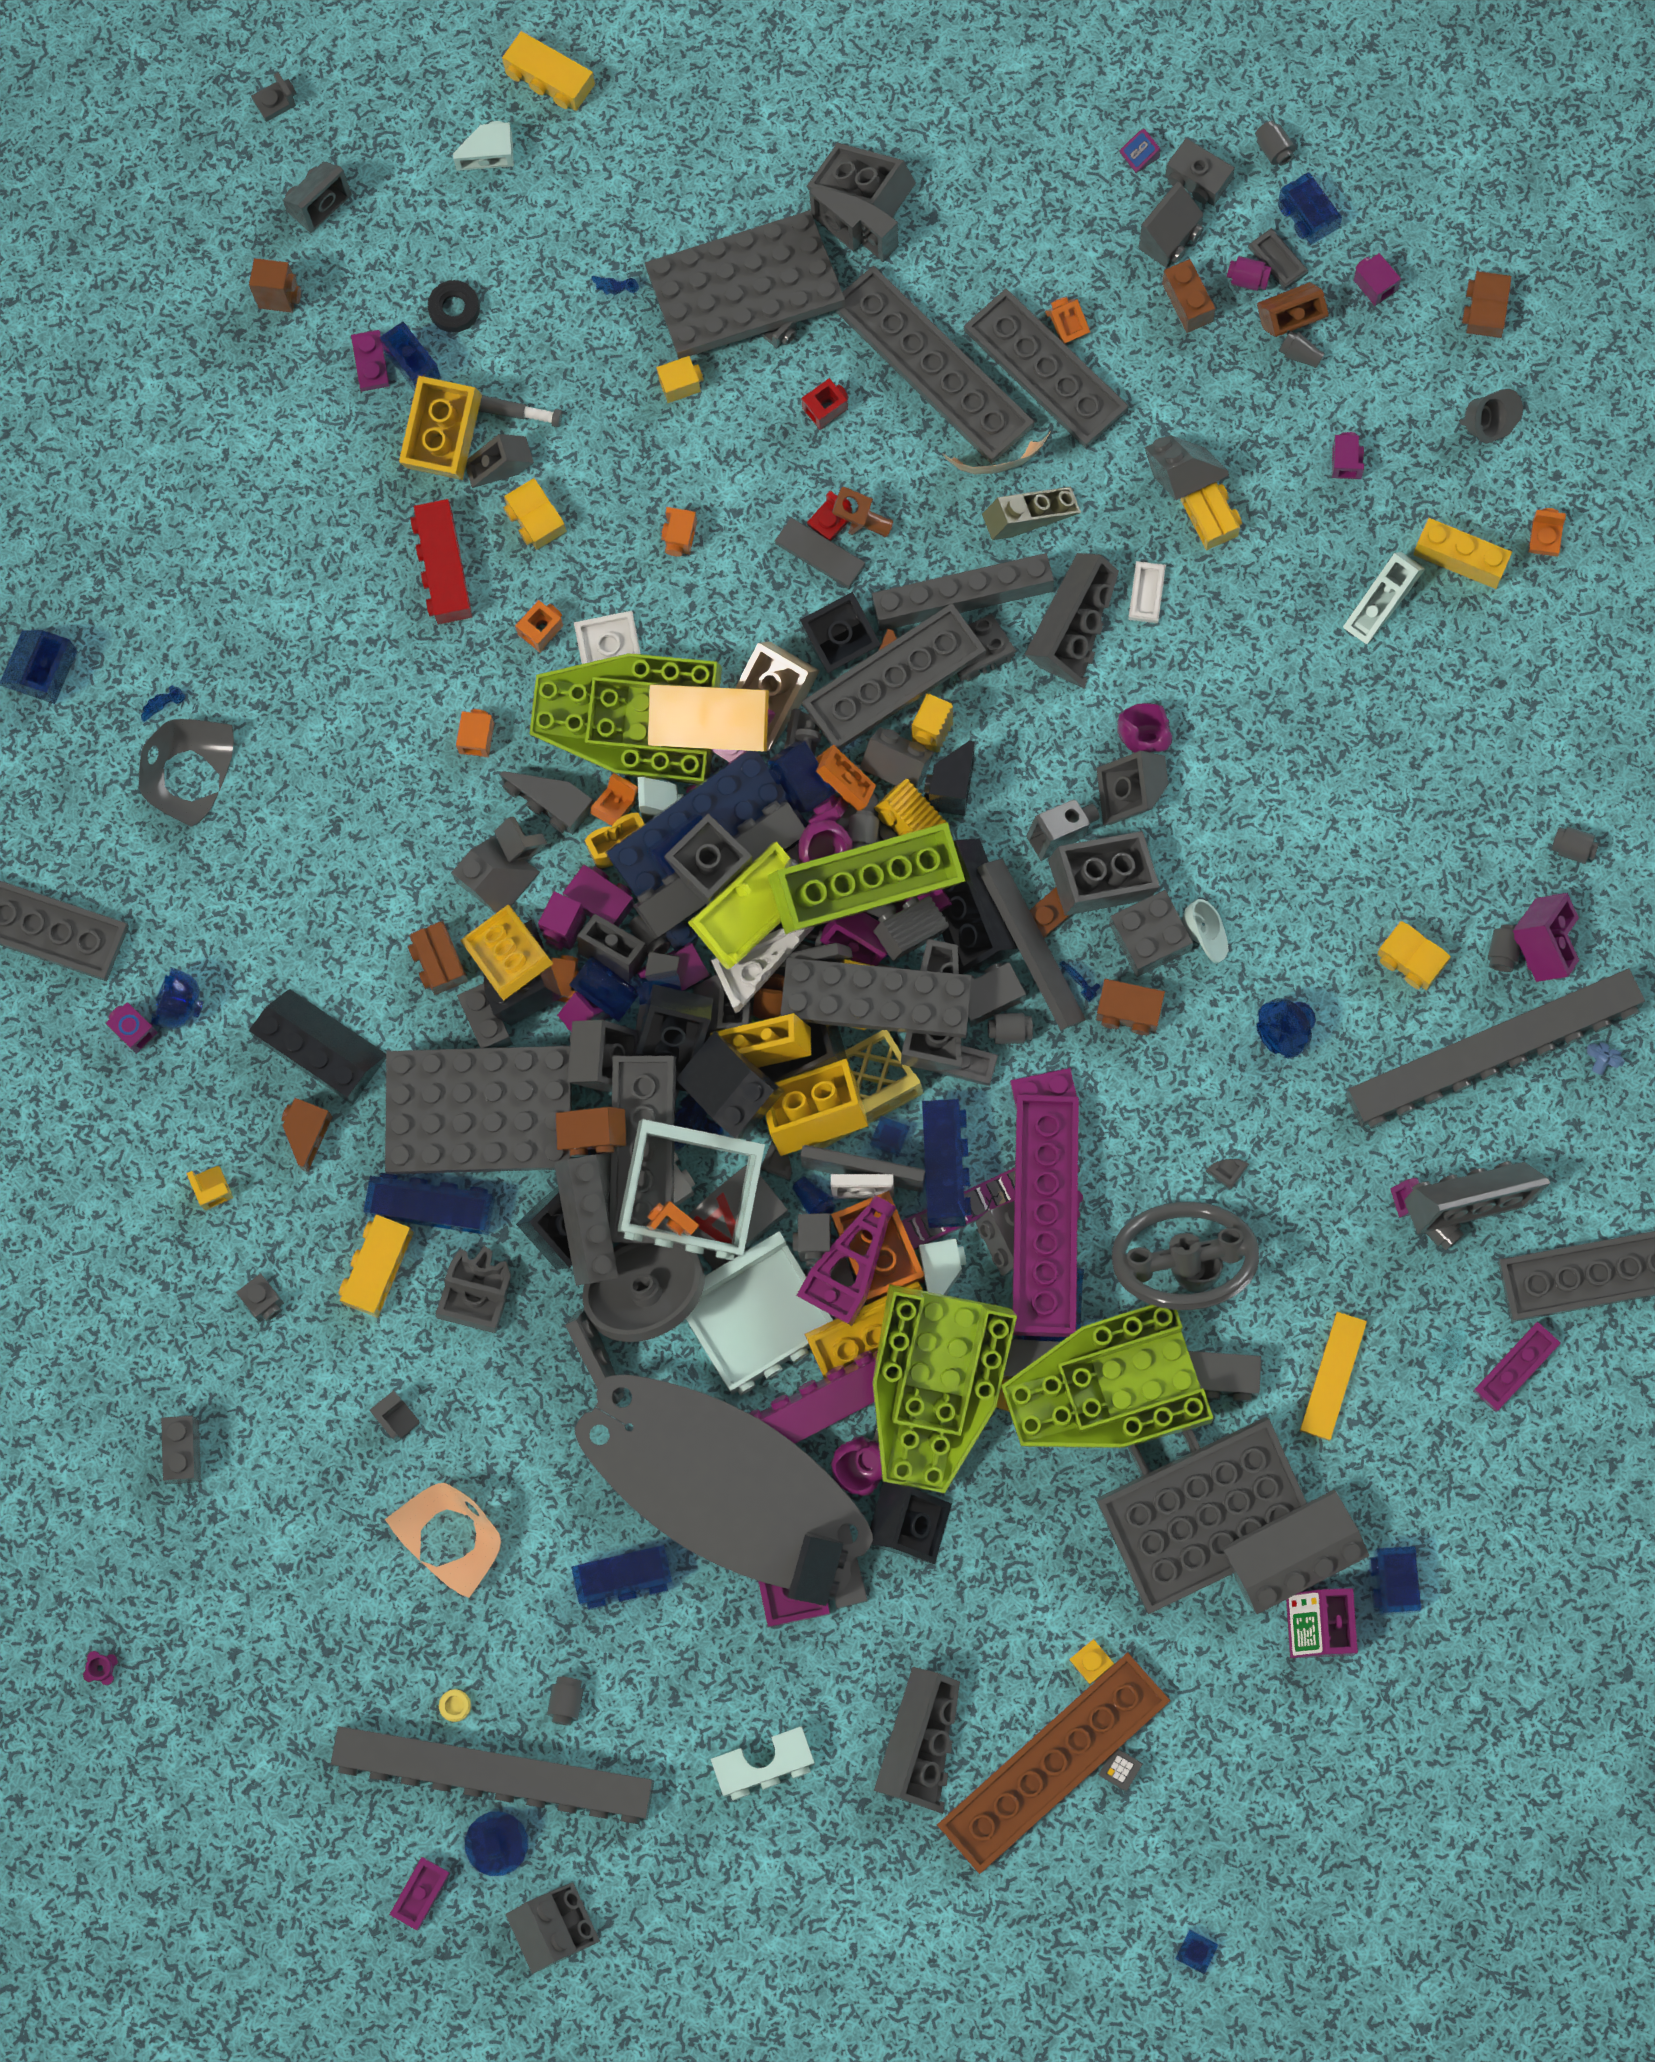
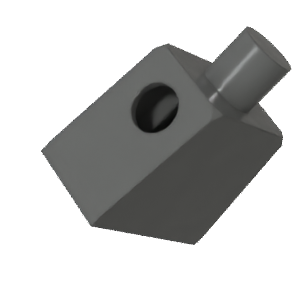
(1060, 827)

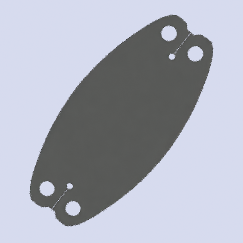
(717, 1479)

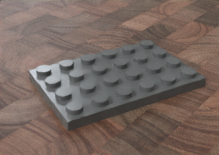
(744, 284)
(475, 1109)
(1185, 1512)

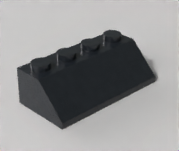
(973, 916)
(318, 1045)

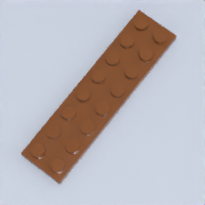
(1053, 1763)

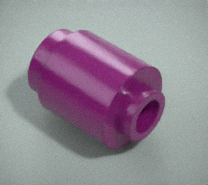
(1249, 273)

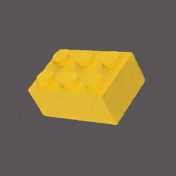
(440, 427)
(816, 1108)

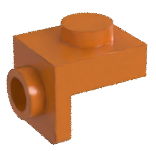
(615, 800)

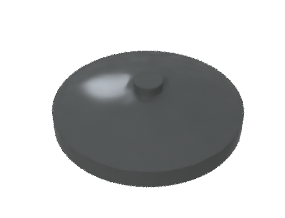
(650, 1296)

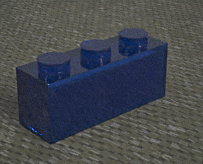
(622, 1577)

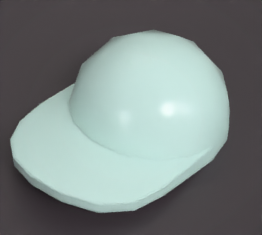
(1212, 934)

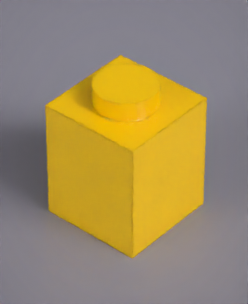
(679, 379)

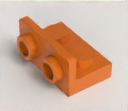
(845, 777)

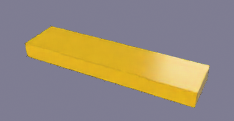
(1333, 1376)

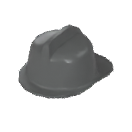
(1493, 415)

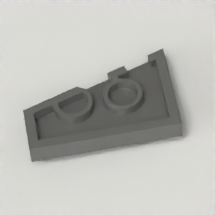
(592, 1350)

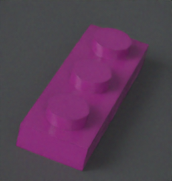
(1516, 1366)

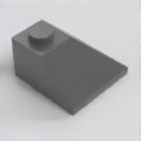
(1131, 785)
(491, 877)

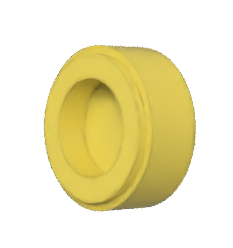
(455, 1705)

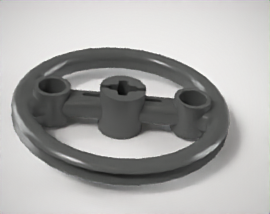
(1185, 1255)

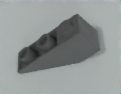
(555, 798)

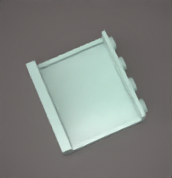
(752, 1315)

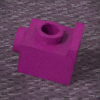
(1347, 456)

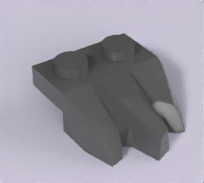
(474, 1291)

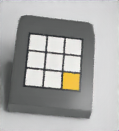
(1120, 1769)

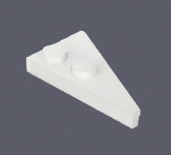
(757, 966)

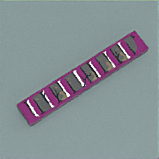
(984, 1197)

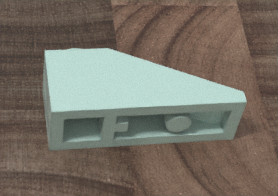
(1383, 596)

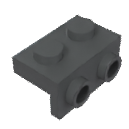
(998, 1233)

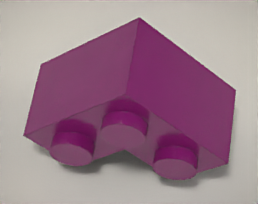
(1545, 938)

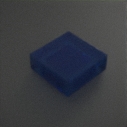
(889, 1136)

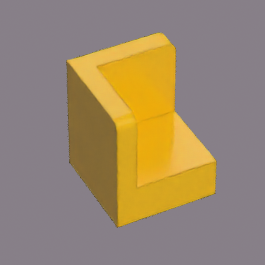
(210, 1187)

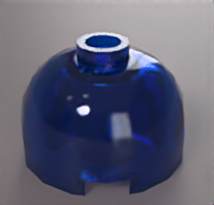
(177, 1000)

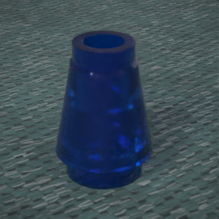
(813, 1198)

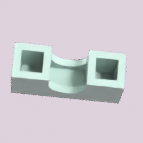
(737, 1776)

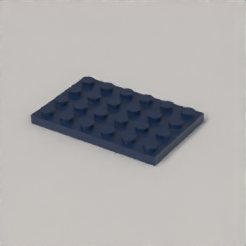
(728, 796)

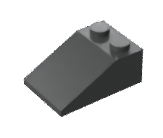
(865, 175)

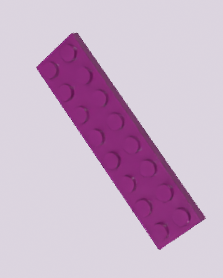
(1045, 1215)

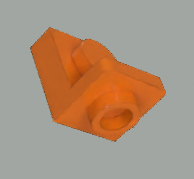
(1068, 319)
(1546, 532)
(678, 1220)

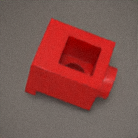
(825, 393)

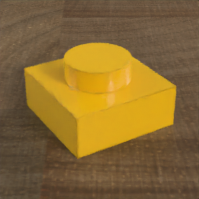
(1091, 1661)

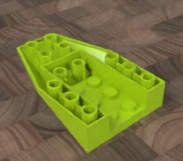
(604, 714)
(936, 1382)
(1110, 1385)

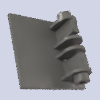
(997, 646)

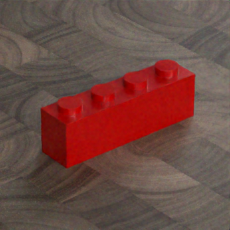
(442, 562)

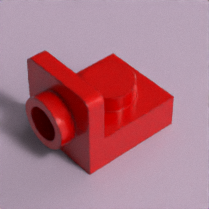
(827, 523)

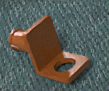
(863, 516)

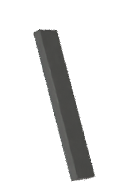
(1031, 944)

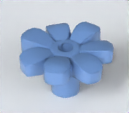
(1604, 1057)

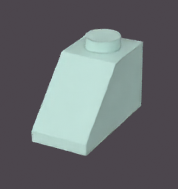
(486, 148)
(655, 796)
(941, 1265)

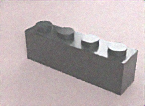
(1074, 619)
(934, 1051)
(586, 1214)
(920, 1741)

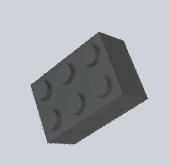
(1103, 873)

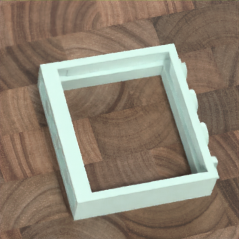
(703, 1139)

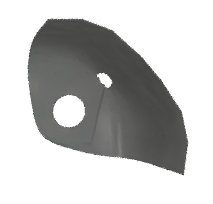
(208, 739)

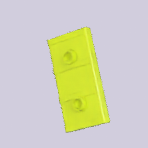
(742, 911)

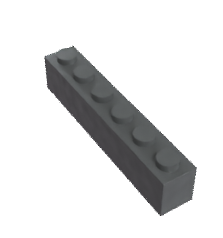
(965, 590)
(675, 901)

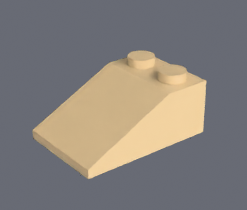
(785, 678)

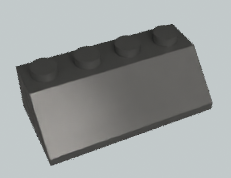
(1474, 1195)
(1295, 1552)

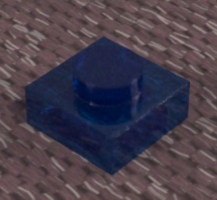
(1196, 1951)

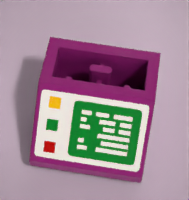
(1322, 1624)

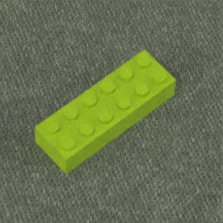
(866, 878)

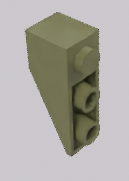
(1028, 511)

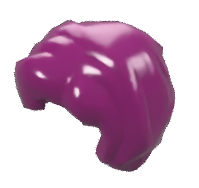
(1144, 728)
(823, 839)
(857, 1466)

